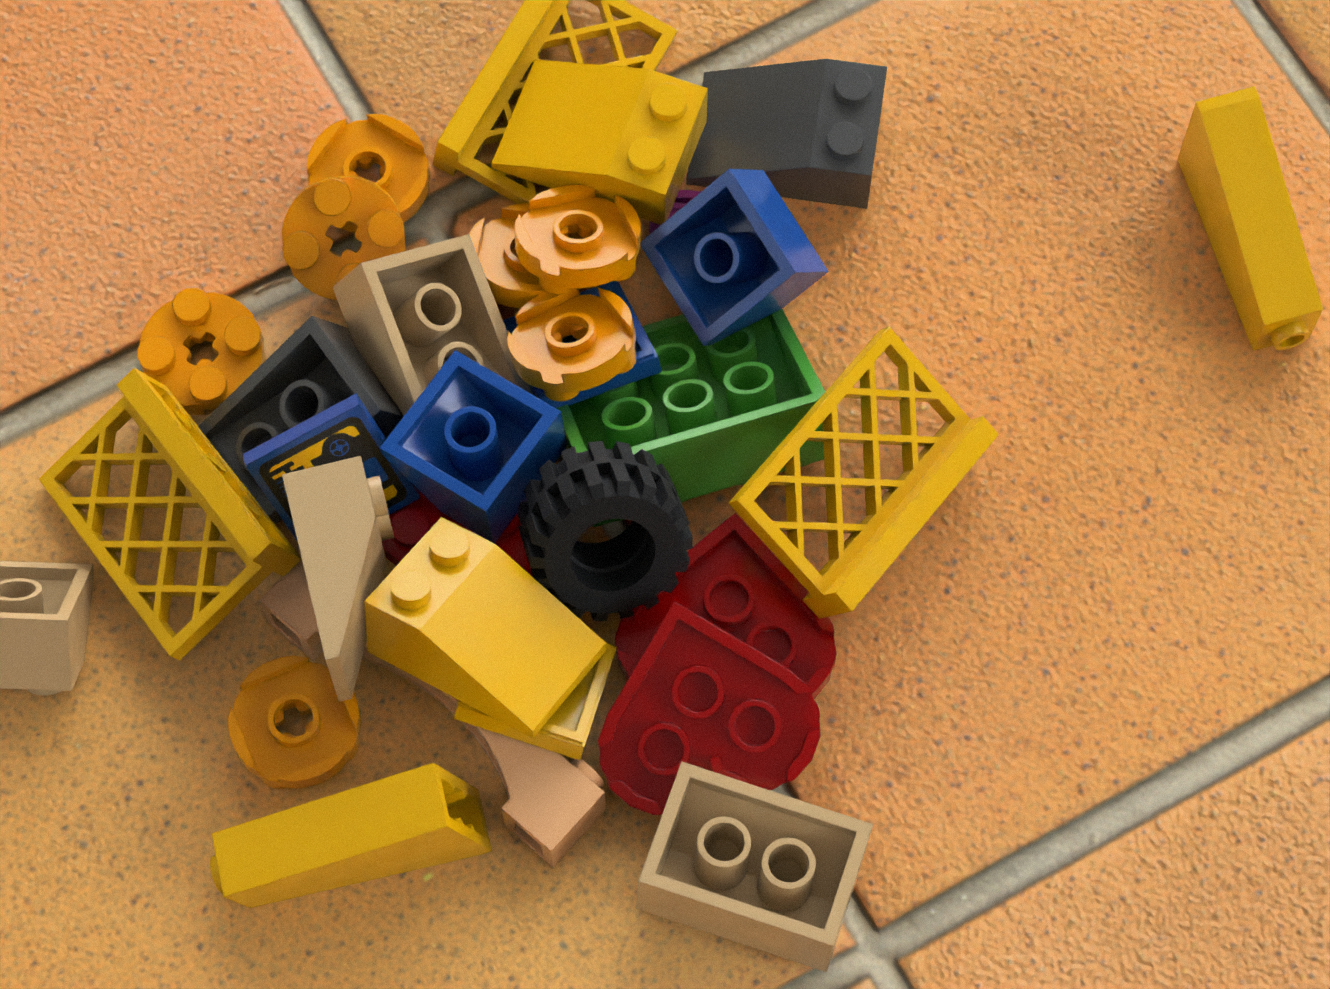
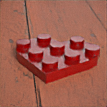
(748, 594)
(705, 704)

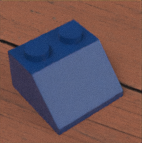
(733, 255)
(475, 444)

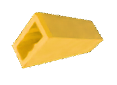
(1250, 218)
(351, 838)

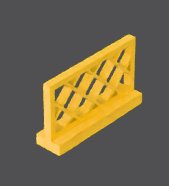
(509, 65)
(213, 488)
(889, 520)

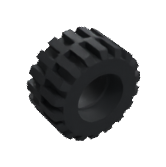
(593, 489)

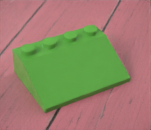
(711, 407)

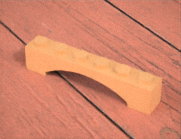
(548, 796)

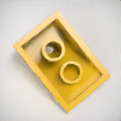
(605, 130)
(480, 629)

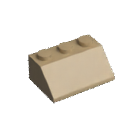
(43, 624)
(753, 866)

